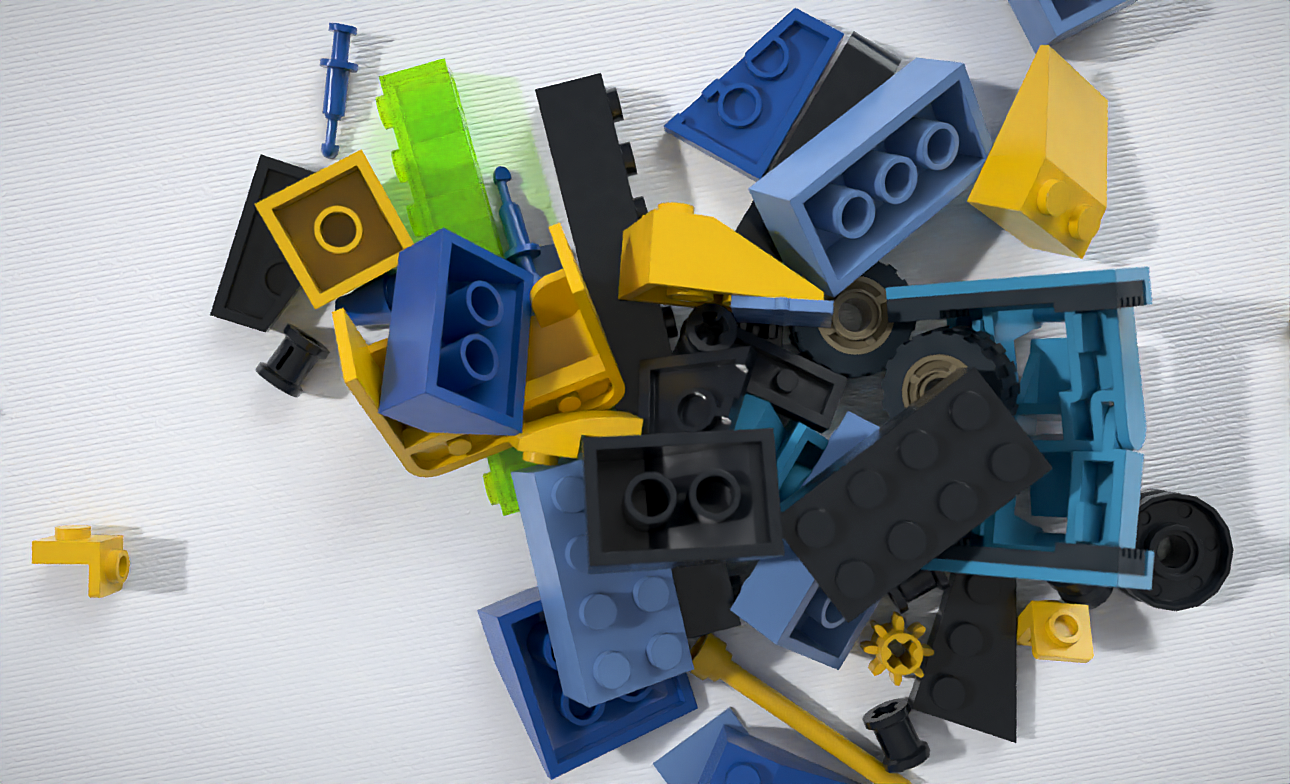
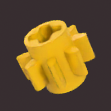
(914, 651)

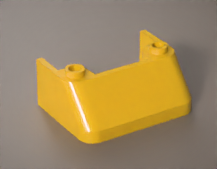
(566, 371)

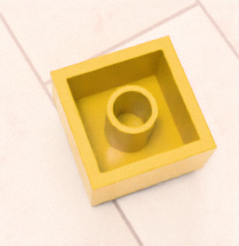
(336, 228)

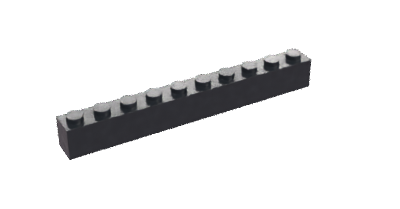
(599, 207)

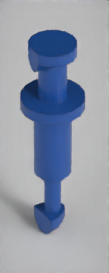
(336, 84)
(520, 249)

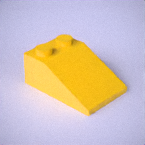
(1049, 161)
(699, 260)

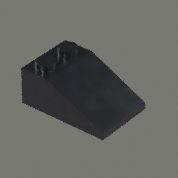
(680, 499)

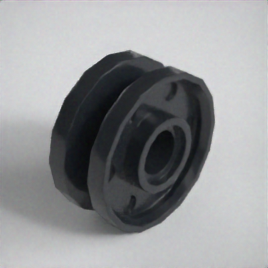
(1197, 555)

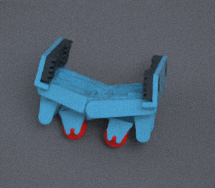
(1088, 385)

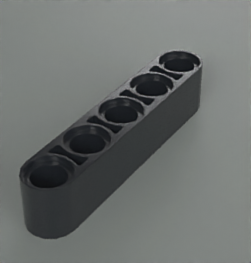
(853, 76)

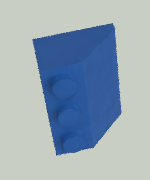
(457, 339)

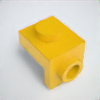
(76, 545)
(1056, 631)

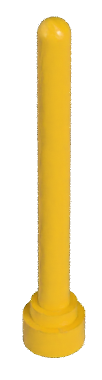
(715, 662)

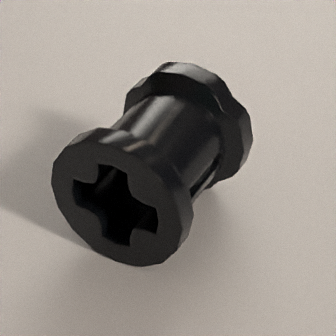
(292, 360)
(916, 586)
(896, 735)

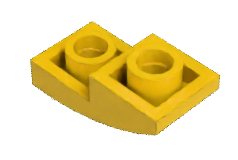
(561, 433)

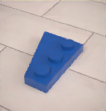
(759, 99)

